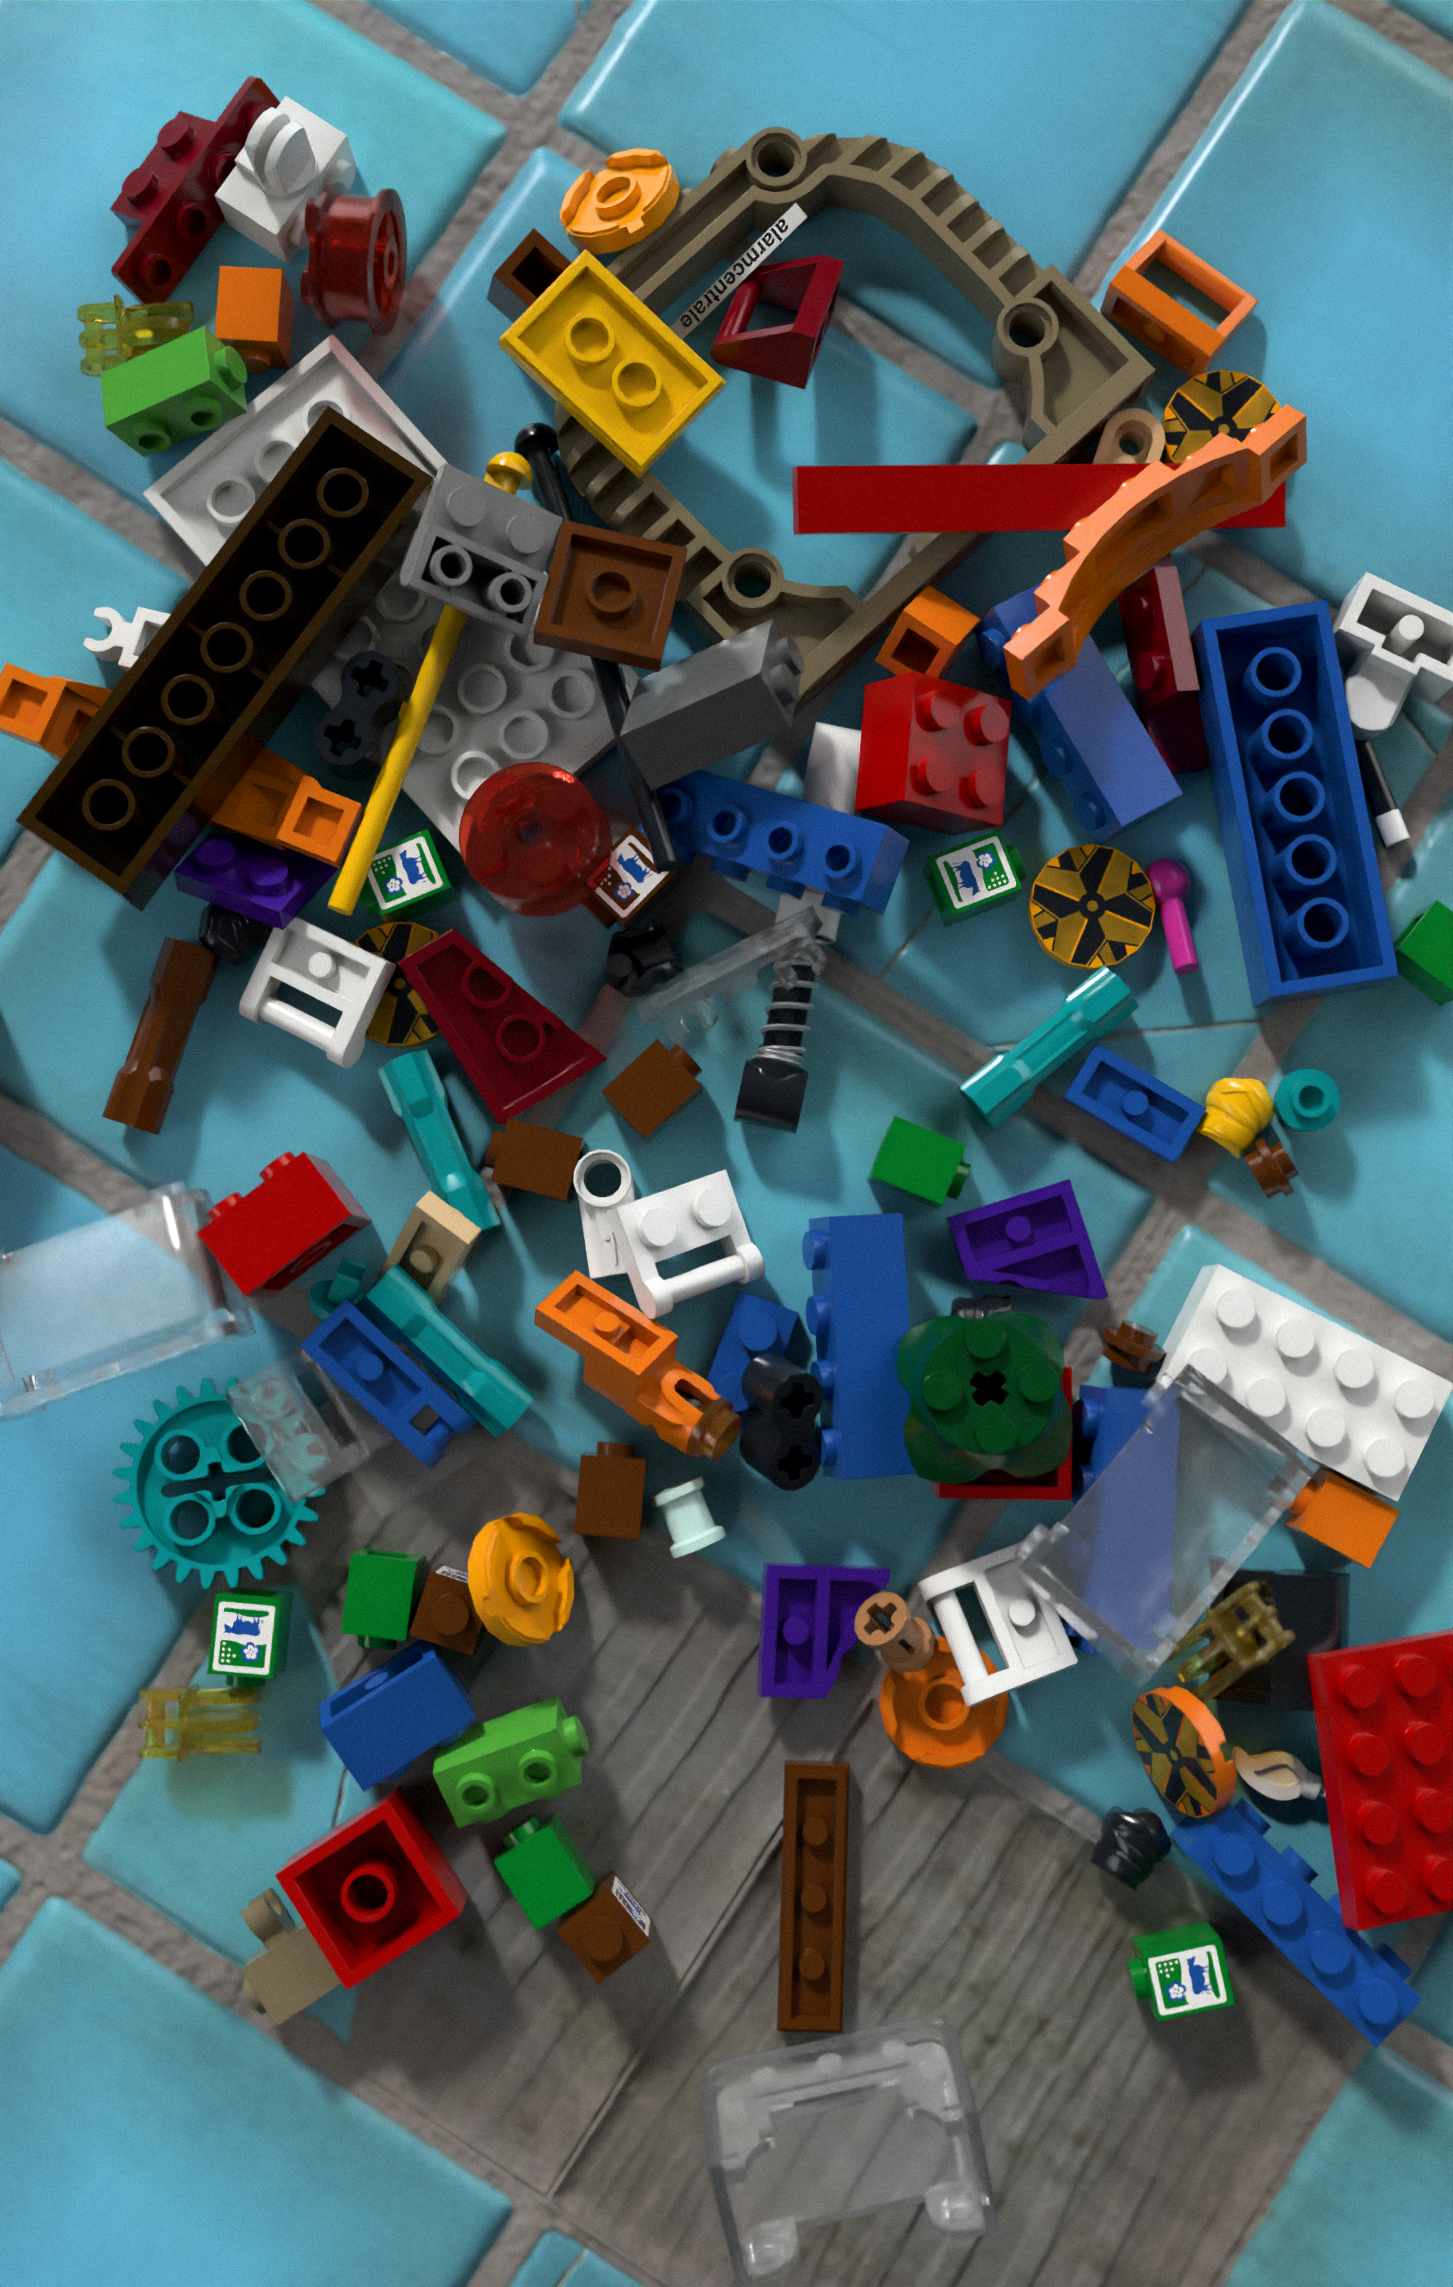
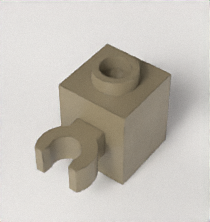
(289, 1967)

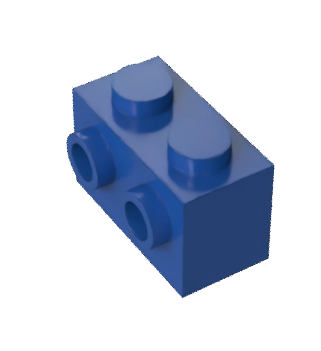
(396, 1714)

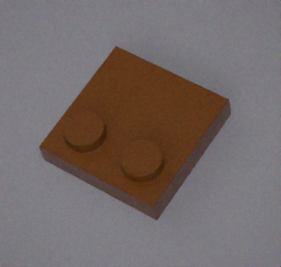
(610, 596)

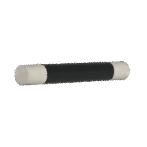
(1379, 793)

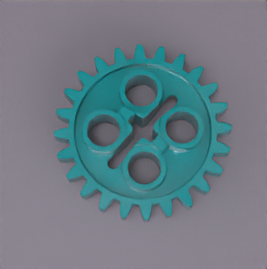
(228, 1539)

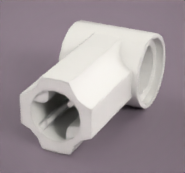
(600, 1242)

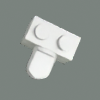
(277, 171)
(1393, 649)

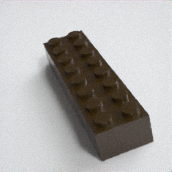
(231, 660)

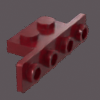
(175, 192)
(1164, 666)

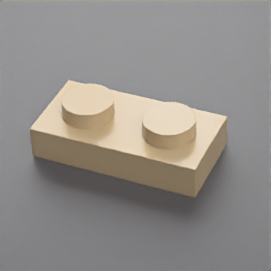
(433, 1245)

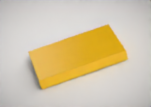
(612, 363)

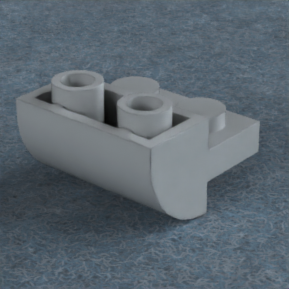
(481, 551)

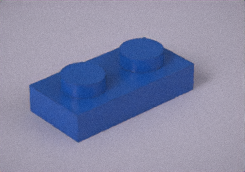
(1133, 1104)
(751, 1331)

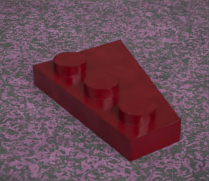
(495, 1028)

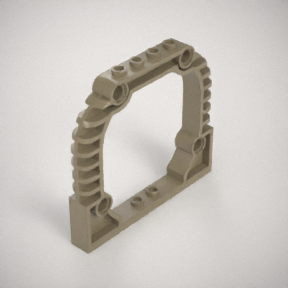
(1067, 381)

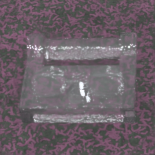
(292, 1431)

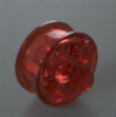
(355, 257)
(535, 839)

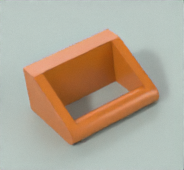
(1164, 322)

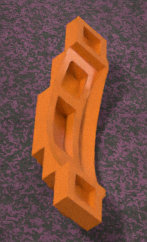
(1139, 528)
(269, 803)

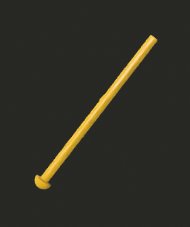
(510, 473)

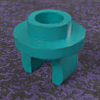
(1307, 1100)
(328, 1294)

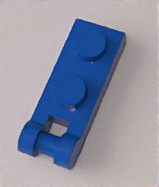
(386, 1381)

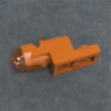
(636, 1367)

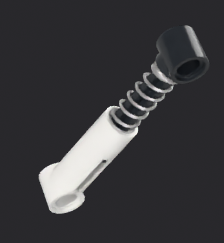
(774, 1080)

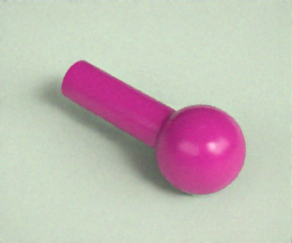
(1170, 888)

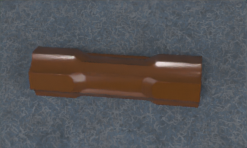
(147, 1077)

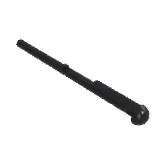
(537, 445)

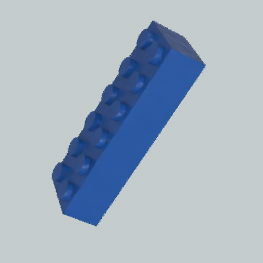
(1291, 805)

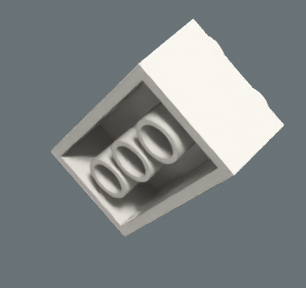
(1308, 1379)

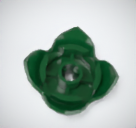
(956, 1438)

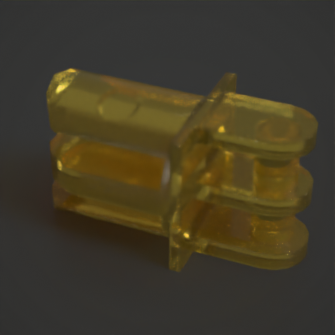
(136, 331)
(1231, 1641)
(195, 1721)

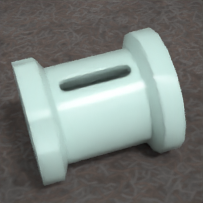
(687, 1517)

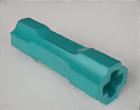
(1083, 1017)
(423, 1107)
(480, 1383)

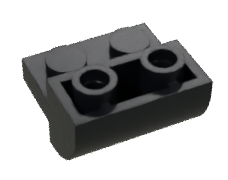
(1316, 1611)

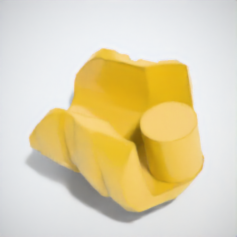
(1236, 1113)

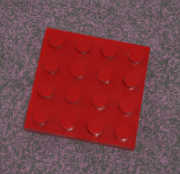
(1388, 1774)

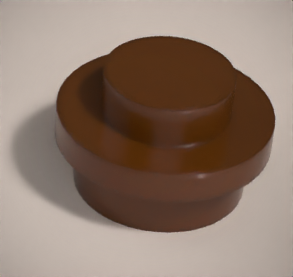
(1271, 1168)
(1132, 1346)

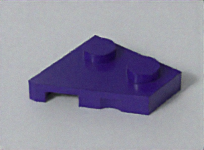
(252, 877)
(1029, 1243)
(809, 1624)

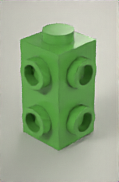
(174, 392)
(511, 1762)

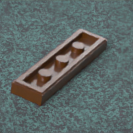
(813, 1896)

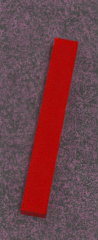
(973, 498)

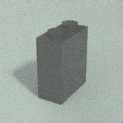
(713, 704)

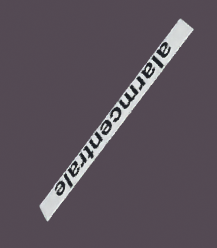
(738, 271)

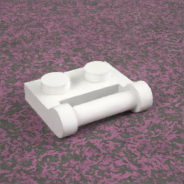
(326, 970)
(677, 1223)
(1019, 1620)

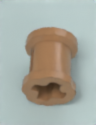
(880, 1637)

